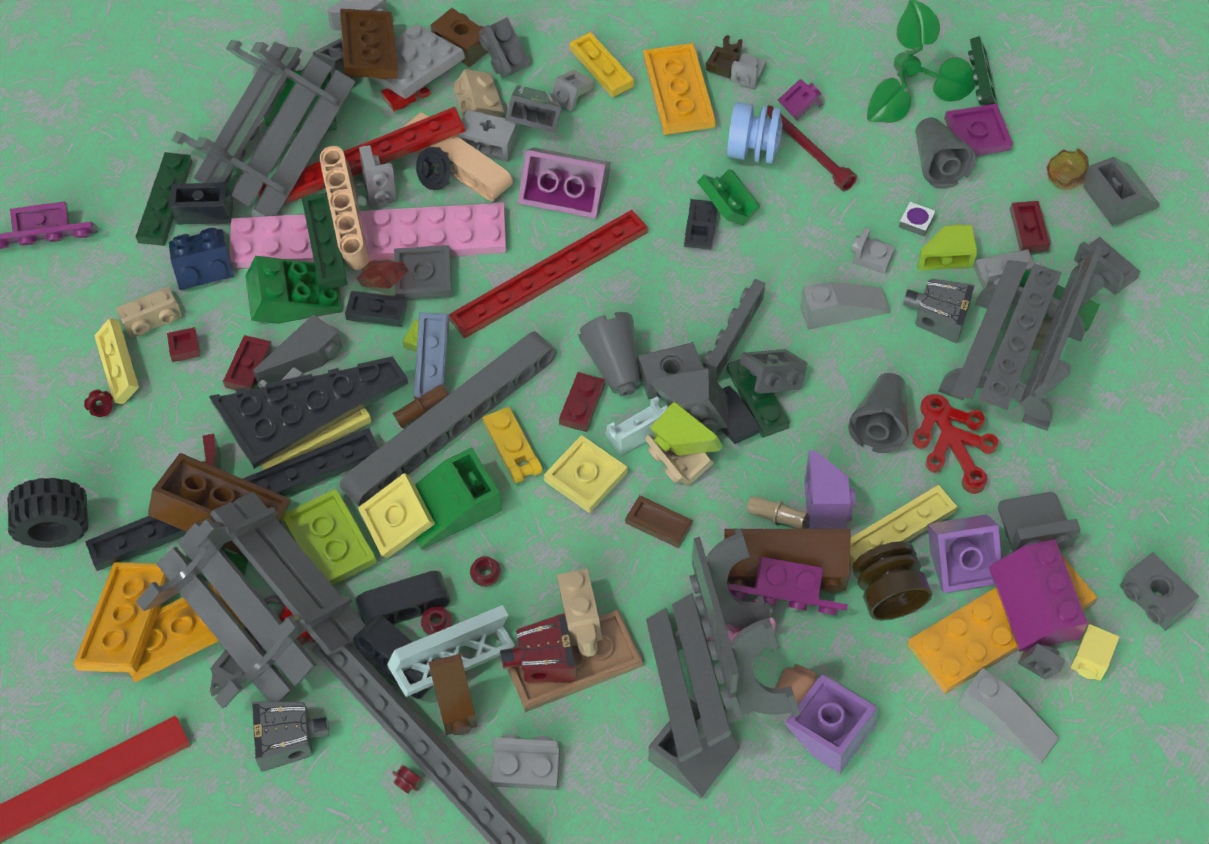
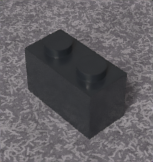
(201, 203)

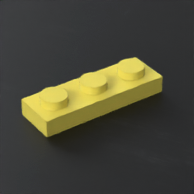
(116, 361)

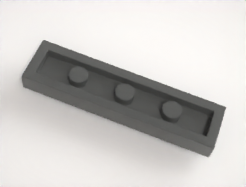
(737, 324)

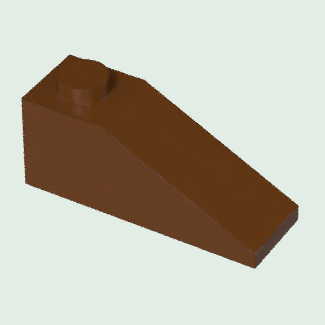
(453, 695)

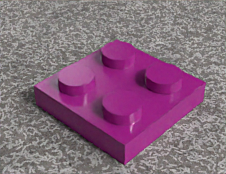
(980, 128)

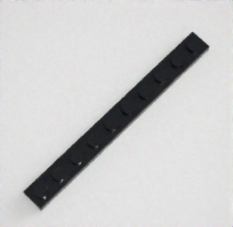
(281, 479)

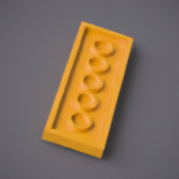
(975, 637)

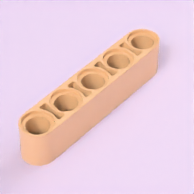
(472, 166)
(344, 208)

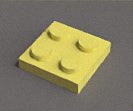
(585, 474)
(396, 515)

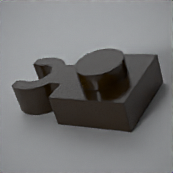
(721, 59)

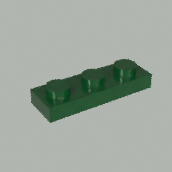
(982, 74)
(762, 406)

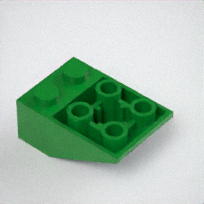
(287, 291)
(457, 496)

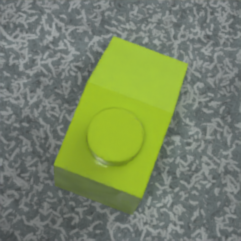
(949, 249)
(683, 433)

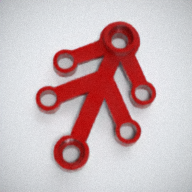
(954, 438)

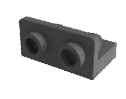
(503, 48)
(1110, 266)
(775, 370)

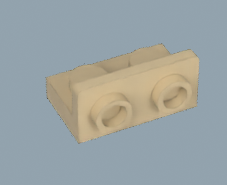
(149, 312)

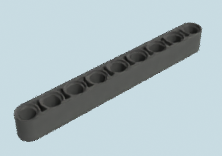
(449, 418)

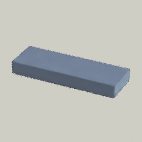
(431, 352)

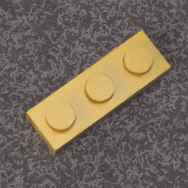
(601, 64)

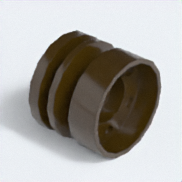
(892, 581)

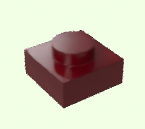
(183, 344)

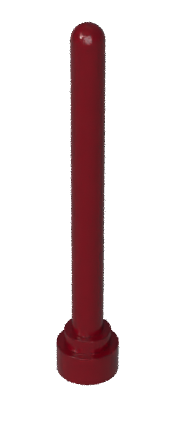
(843, 177)

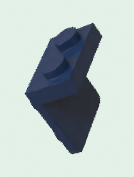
(200, 258)

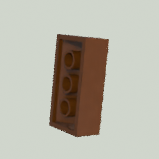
(194, 489)
(803, 546)

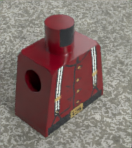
(543, 652)

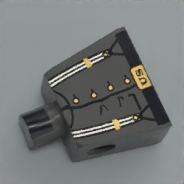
(533, 108)
(941, 307)
(284, 733)

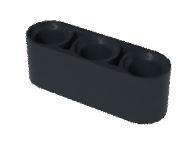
(404, 598)
(377, 643)

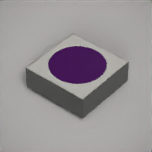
(917, 219)

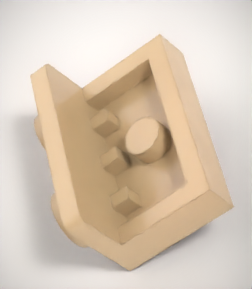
(477, 93)
(683, 467)

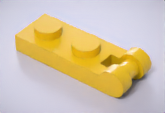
(511, 444)

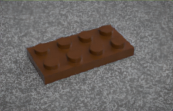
(368, 44)

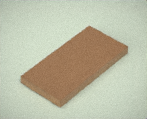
(614, 657)

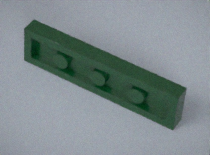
(157, 214)
(323, 242)

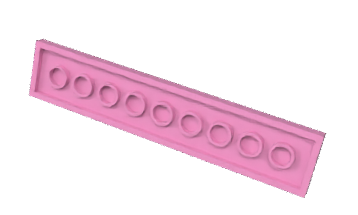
(465, 228)

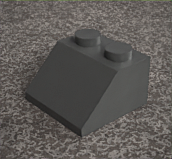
(698, 395)

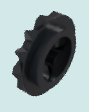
(425, 168)

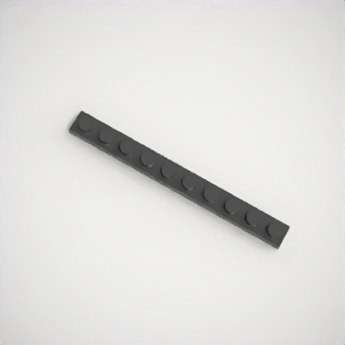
(425, 747)

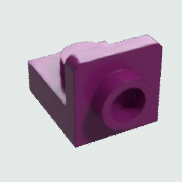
(800, 98)

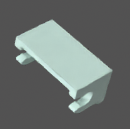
(632, 431)

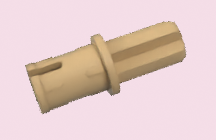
(777, 512)

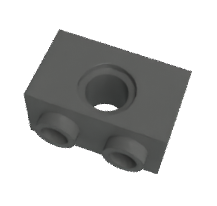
(658, 364)
(1155, 575)

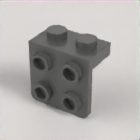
(1037, 520)

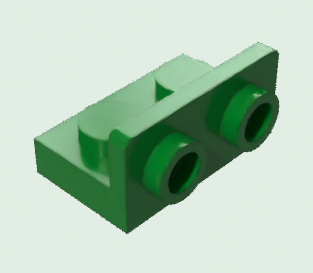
(730, 196)

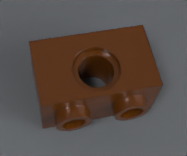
(461, 32)

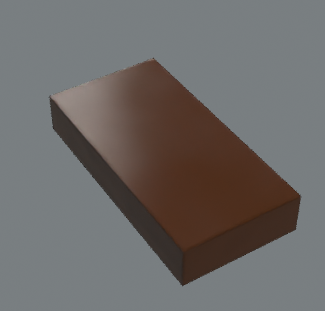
(659, 521)

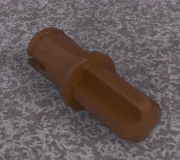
(420, 405)

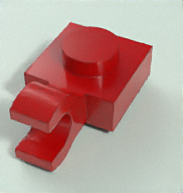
(397, 102)

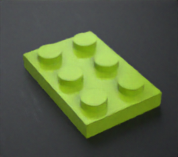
(330, 537)

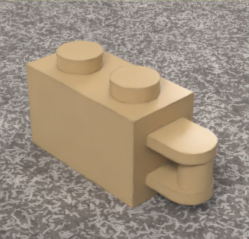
(580, 611)

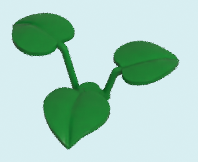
(955, 79)

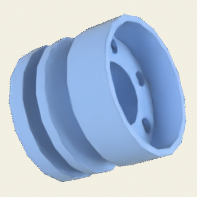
(754, 132)

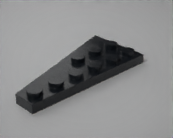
(295, 409)

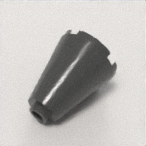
(943, 154)
(613, 351)
(882, 415)

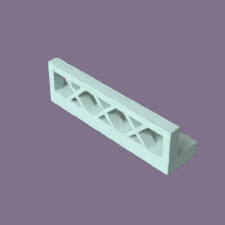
(450, 639)

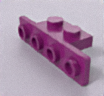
(43, 222)
(788, 582)

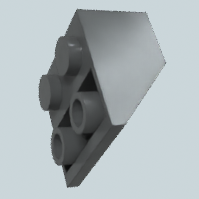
(1118, 190)
(697, 771)

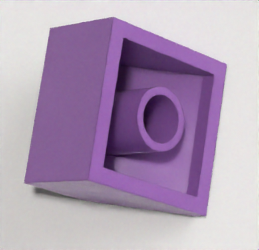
(827, 494)
(964, 551)
(832, 722)

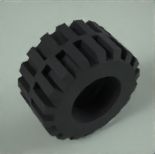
(47, 512)

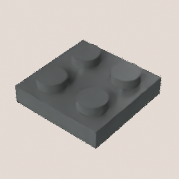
(428, 272)

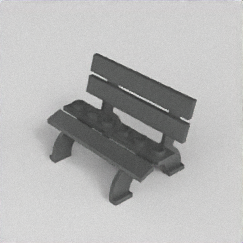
(256, 104)
(1032, 304)
(285, 568)
(736, 659)

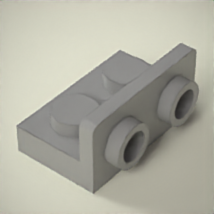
(377, 178)
(991, 268)
(525, 762)

